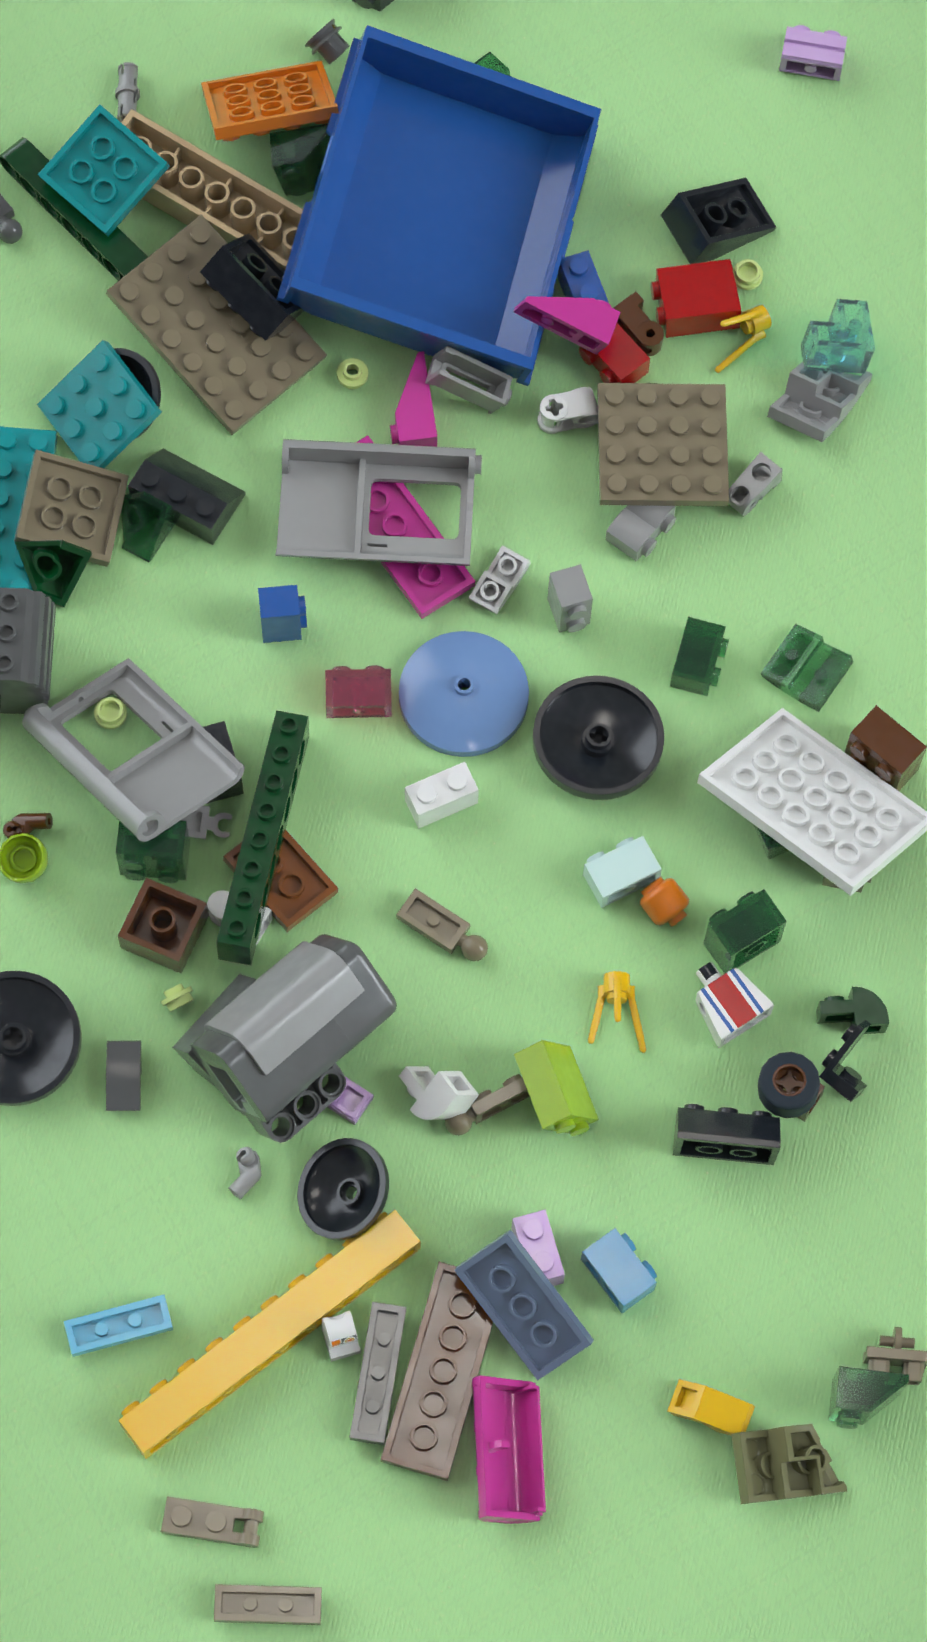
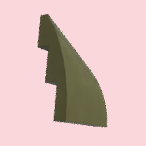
(783, 1464)

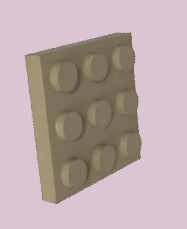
(72, 504)

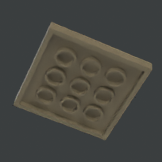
(662, 444)

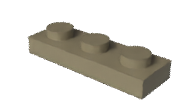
(268, 1604)

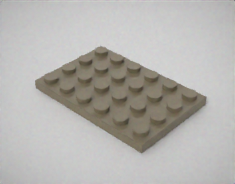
(203, 337)

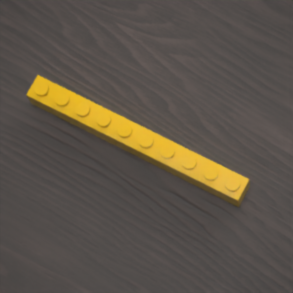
(269, 1333)

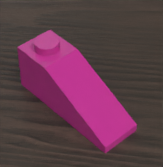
(579, 320)
(415, 413)

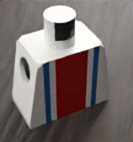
(730, 1003)

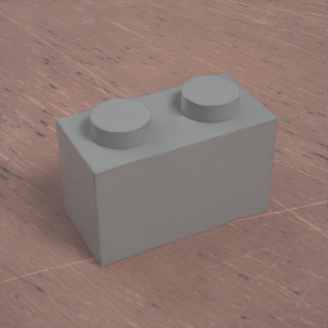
(570, 599)

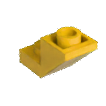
(710, 1407)

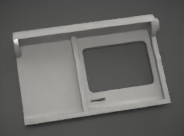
(329, 499)
(158, 783)

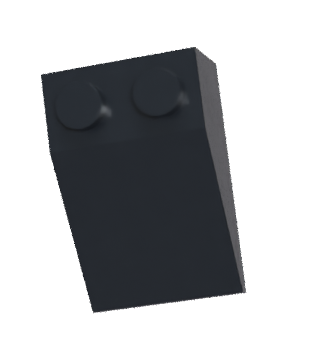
(716, 219)

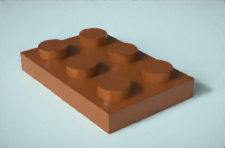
(297, 884)

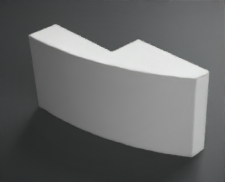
(500, 580)

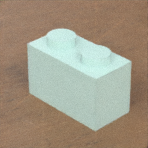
(621, 870)

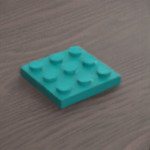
(104, 170)
(99, 407)

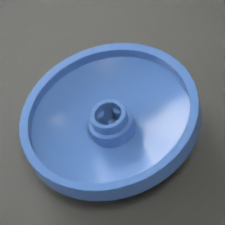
(457, 719)

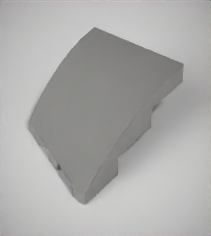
(818, 400)

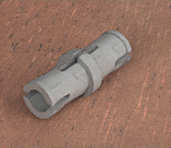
(127, 90)

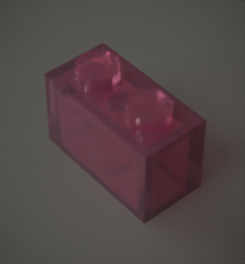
(358, 692)

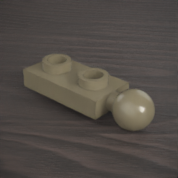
(441, 926)
(489, 1104)

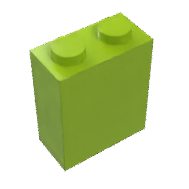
(556, 1087)

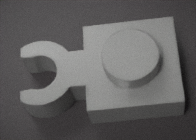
(200, 821)

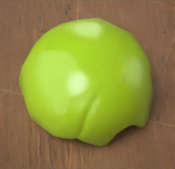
(23, 858)

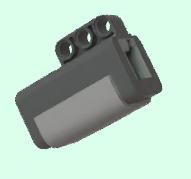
(292, 1031)

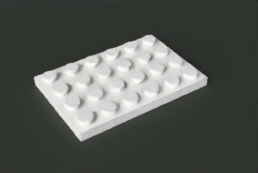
(815, 801)

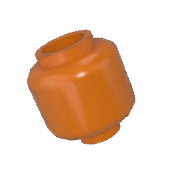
(664, 901)

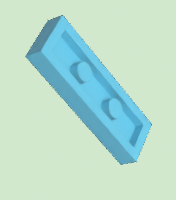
(118, 1325)

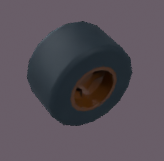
(791, 1072)

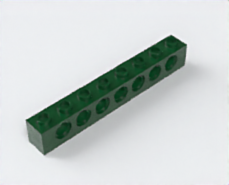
(263, 838)

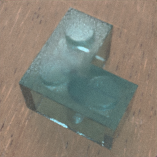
(842, 342)

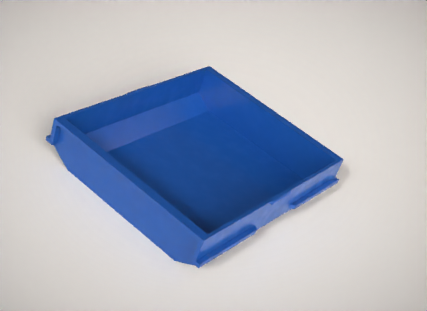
(440, 203)

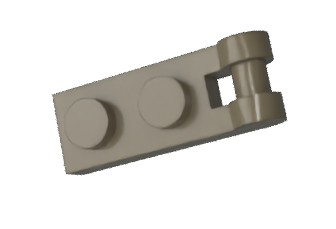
(211, 1522)

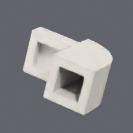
(438, 1095)

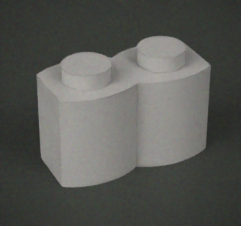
(638, 527)

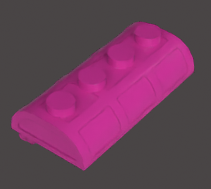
(508, 1450)

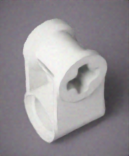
(568, 410)

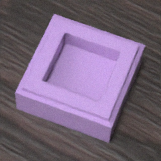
(352, 1102)

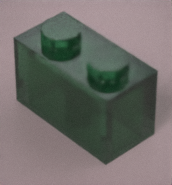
(698, 655)

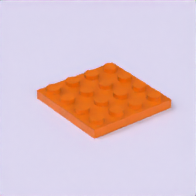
(269, 101)

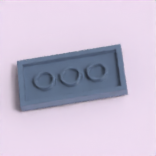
(524, 1305)

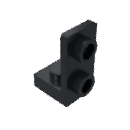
(845, 1079)

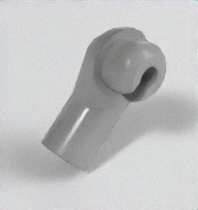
(249, 1172)

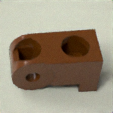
(638, 326)

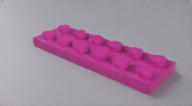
(399, 514)

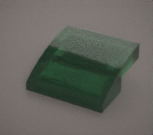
(807, 667)

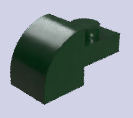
(860, 1007)

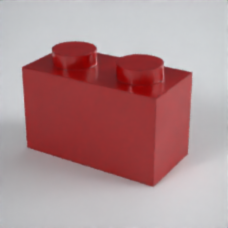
(620, 360)

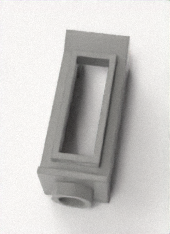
(495, 381)

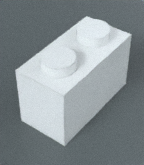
(441, 795)

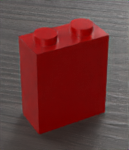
(696, 297)

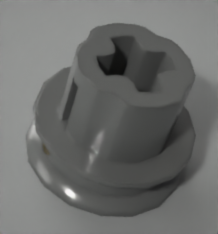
(328, 42)

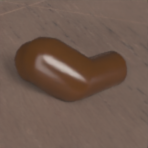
(27, 823)

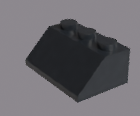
(250, 284)
(198, 498)
(726, 1135)

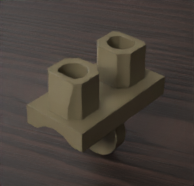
(912, 1361)

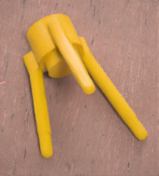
(751, 322)
(617, 991)

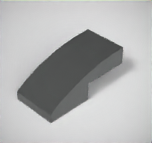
(123, 1075)

